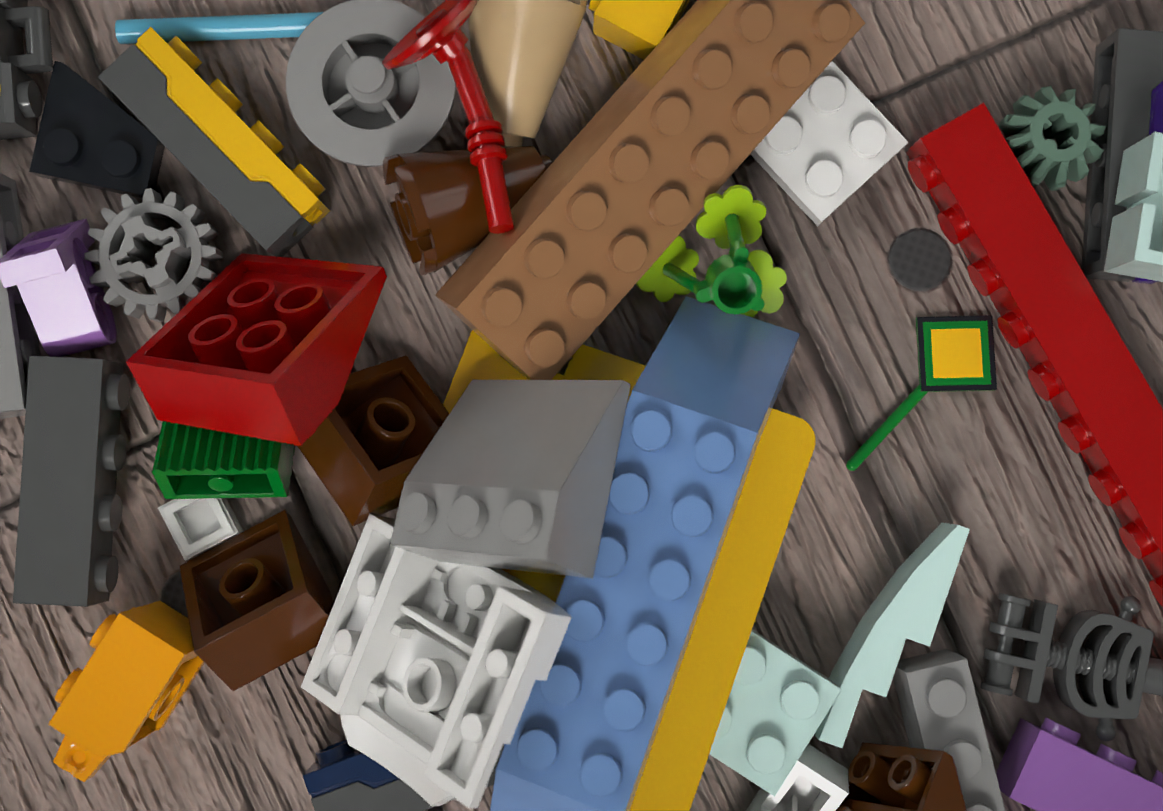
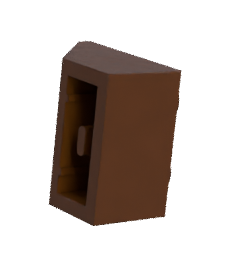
(902, 780)

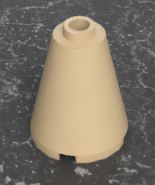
(520, 57)

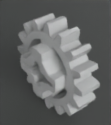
(128, 247)

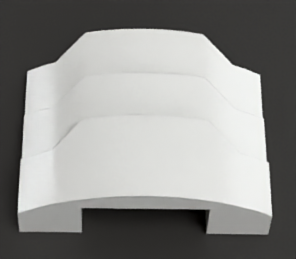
(432, 663)

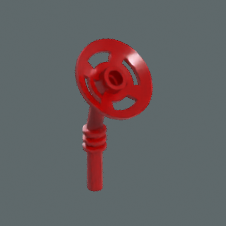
(442, 37)

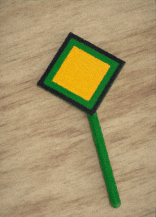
(952, 357)

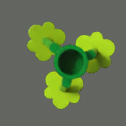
(736, 281)

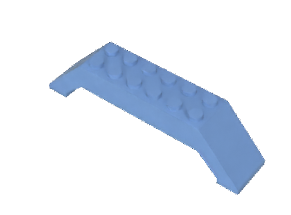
(664, 525)

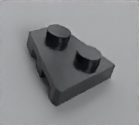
(93, 140)

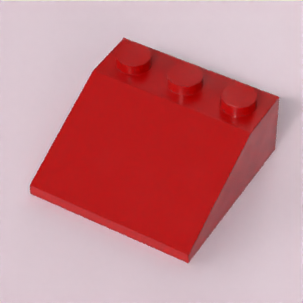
(261, 347)

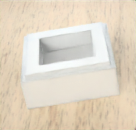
(199, 524)

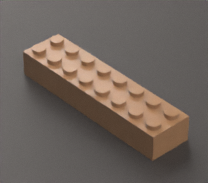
(641, 173)

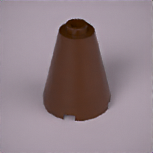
(442, 200)

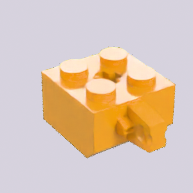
(126, 688)

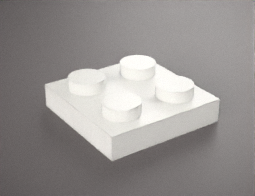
(828, 145)

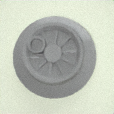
(350, 99)

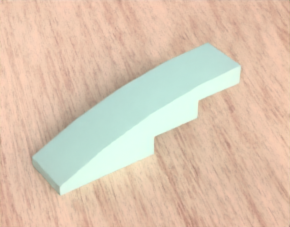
(903, 609)

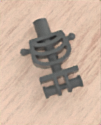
(1112, 665)

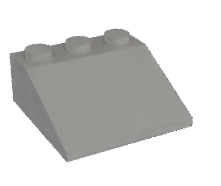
(517, 477)

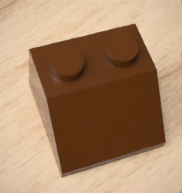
(375, 437)
(255, 601)

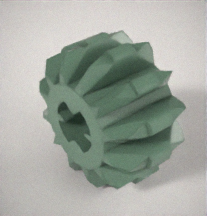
(1058, 120)

